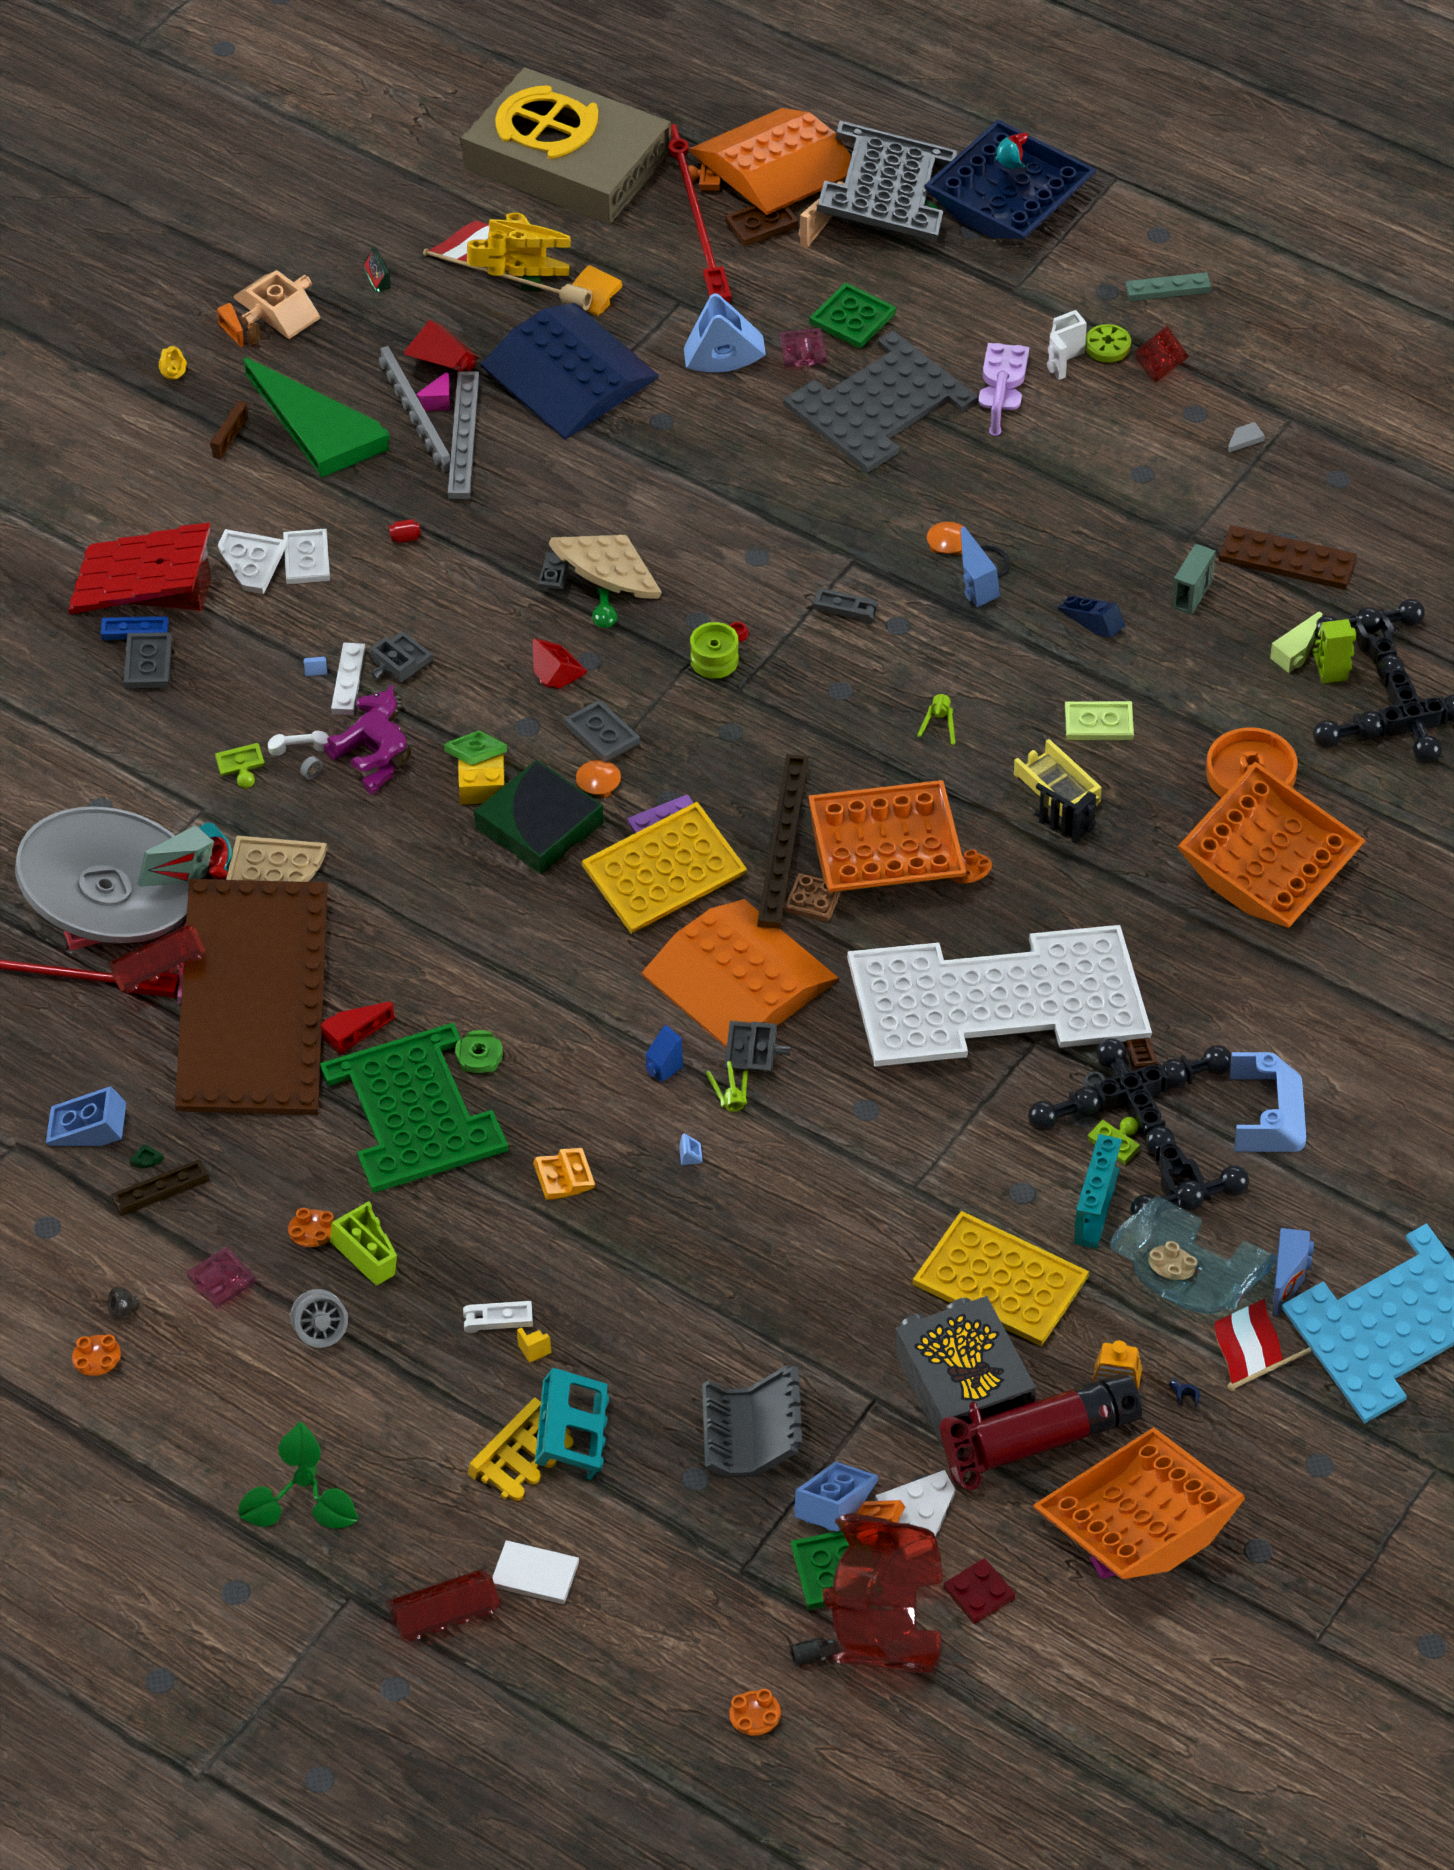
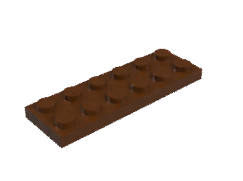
(1287, 557)

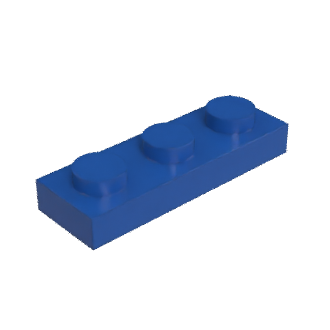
(119, 627)

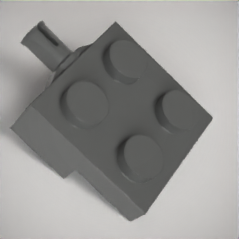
(399, 657)
(753, 1046)

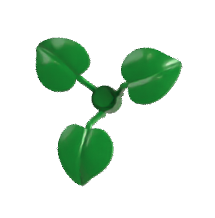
(299, 1448)

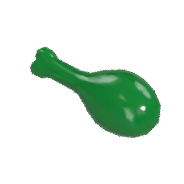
(604, 614)

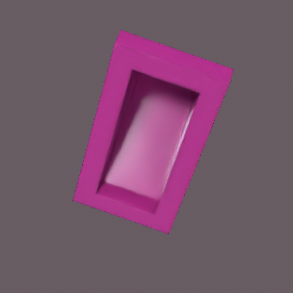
(436, 395)

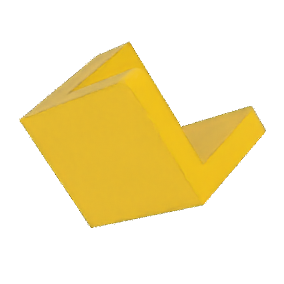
(533, 1345)

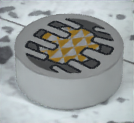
(311, 767)

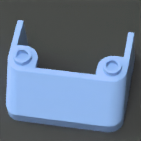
(1279, 1128)

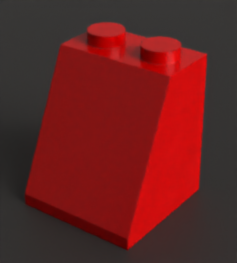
(441, 348)

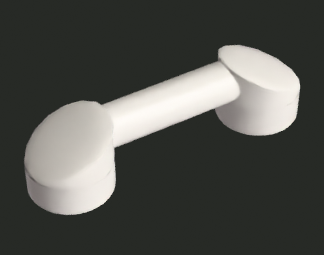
(278, 743)

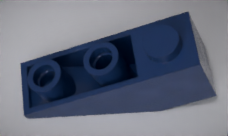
(1095, 615)

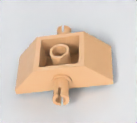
(279, 303)

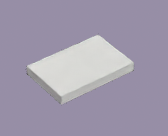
(306, 556)
(535, 1572)

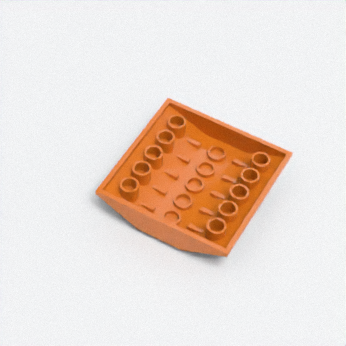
(777, 158)
(885, 836)
(1268, 847)
(735, 971)
(1143, 1507)

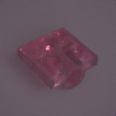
(802, 347)
(221, 1277)

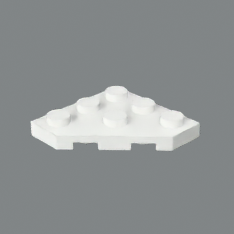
(251, 558)
(924, 1500)

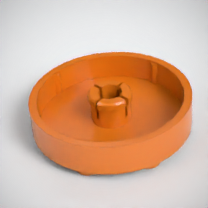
(1240, 748)

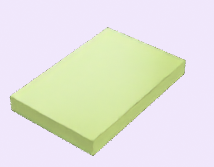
(1099, 720)

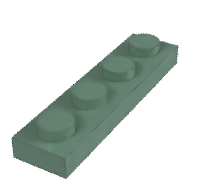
(1168, 286)

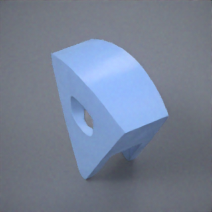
(722, 339)

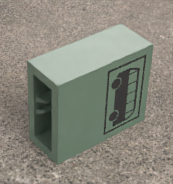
(1193, 579)

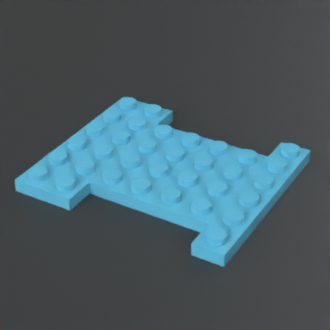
(1382, 1325)

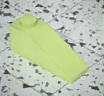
(1293, 647)

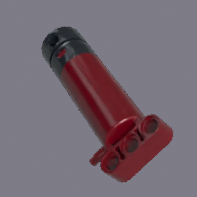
(1037, 1426)

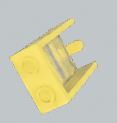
(1056, 773)

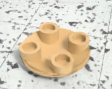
(1172, 1261)

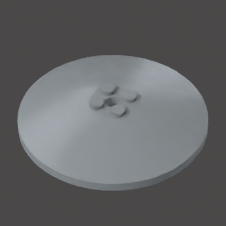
(90, 847)

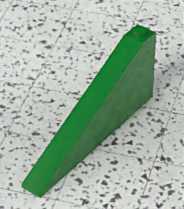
(321, 427)

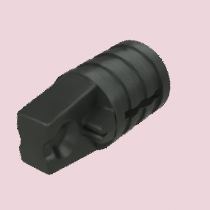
(812, 1650)

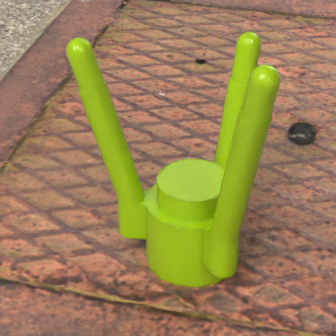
(940, 708)
(733, 1099)

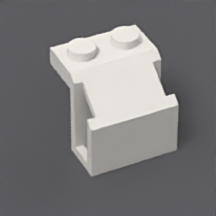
(1065, 342)

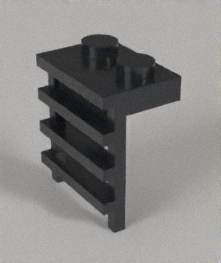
(1076, 818)

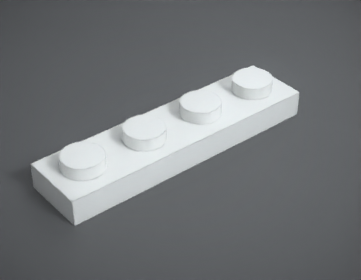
(348, 679)

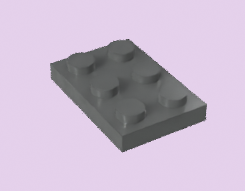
(148, 660)
(602, 731)

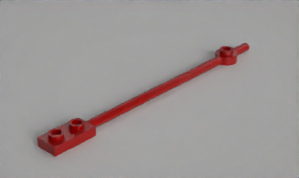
(714, 276)
(164, 986)

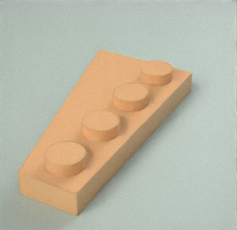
(812, 223)

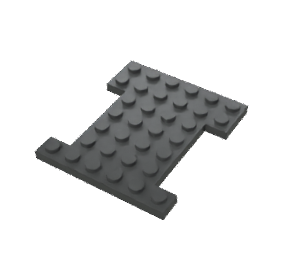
(886, 182)
(878, 402)

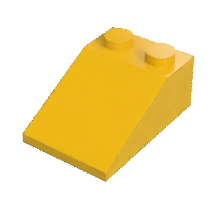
(480, 780)

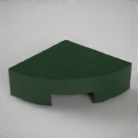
(536, 279)
(146, 1157)

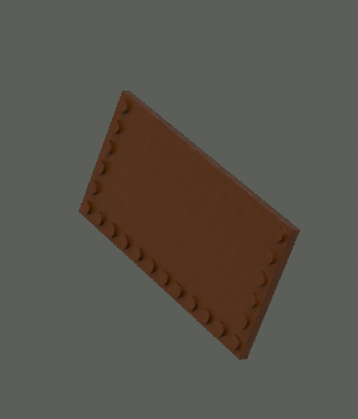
(253, 998)

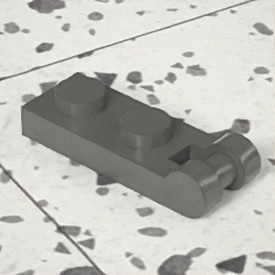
(845, 605)

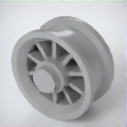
(319, 1318)

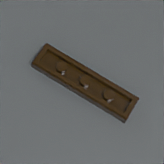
(160, 1187)

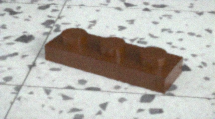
(229, 430)

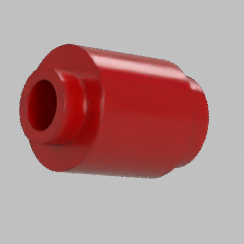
(404, 531)

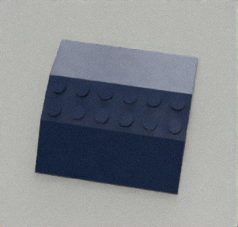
(1006, 200)
(566, 368)

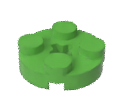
(482, 1062)

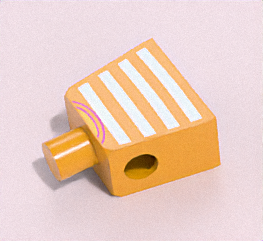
(1117, 1359)

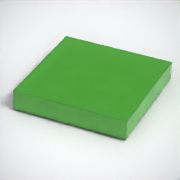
(475, 747)

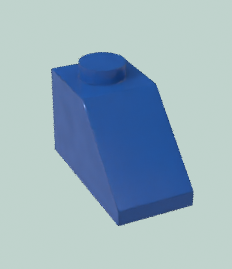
(665, 1055)

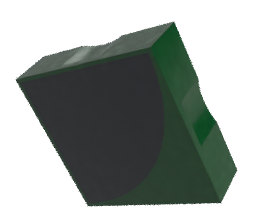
(538, 816)

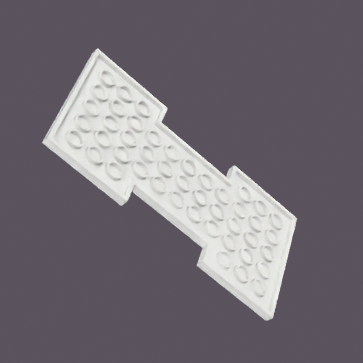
(927, 1006)

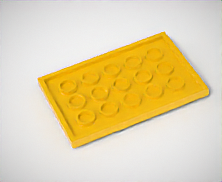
(664, 867)
(1021, 1280)

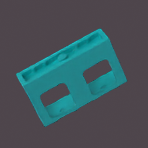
(1097, 1192)
(557, 1414)

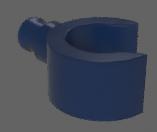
(1185, 1389)

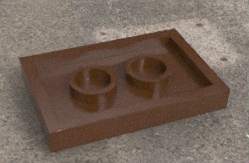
(754, 225)

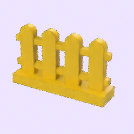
(508, 1456)

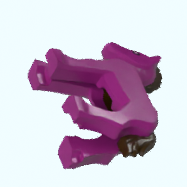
(376, 733)

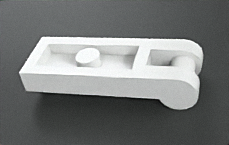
(497, 1316)

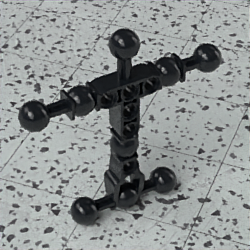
(1407, 710)
(1135, 1092)

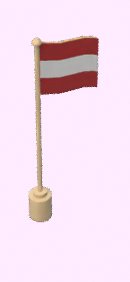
(455, 251)
(1250, 1344)

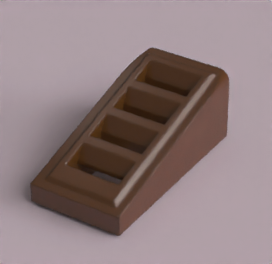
(1141, 1056)

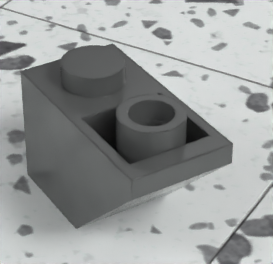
(554, 572)

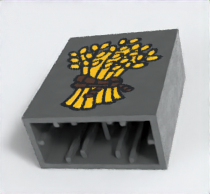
(961, 1360)

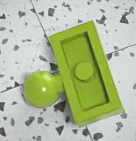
(240, 761)
(1128, 1147)

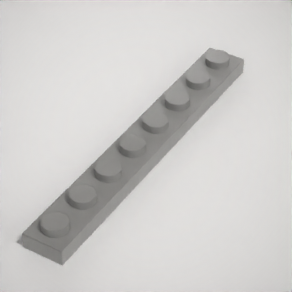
(416, 411)
(463, 435)

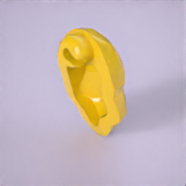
(172, 363)

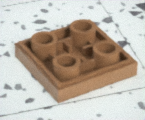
(811, 898)

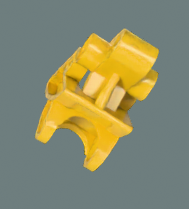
(518, 249)

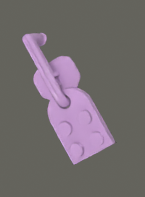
(1003, 371)

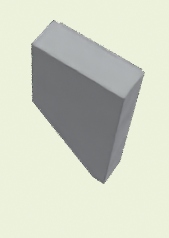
(1245, 436)

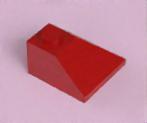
(555, 664)

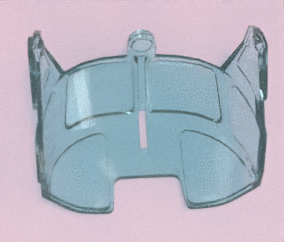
(1221, 1280)

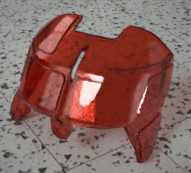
(883, 1569)

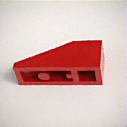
(355, 1025)

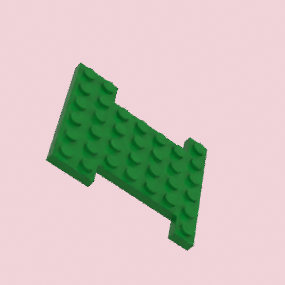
(414, 1109)

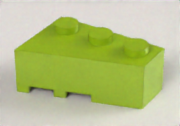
(1334, 651)
(364, 1243)

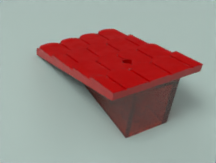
(146, 570)

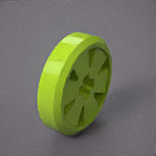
(1107, 333)

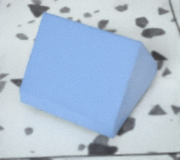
(315, 666)
(690, 1150)

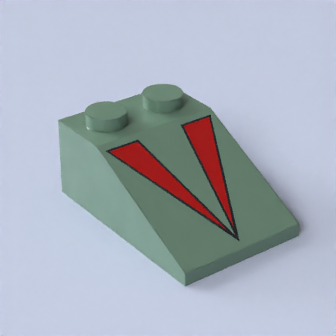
(177, 859)

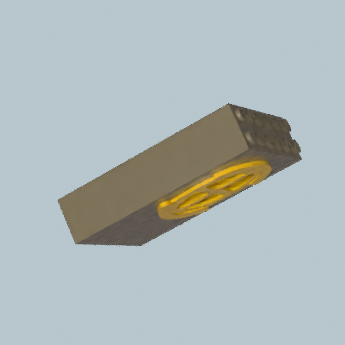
(590, 170)

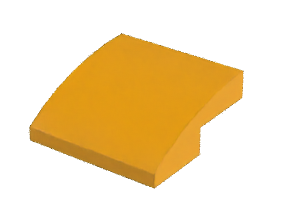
(602, 286)
(564, 1173)

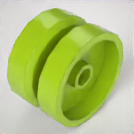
(714, 650)

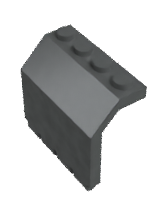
(752, 1426)

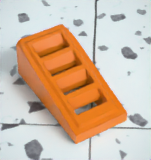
(229, 322)

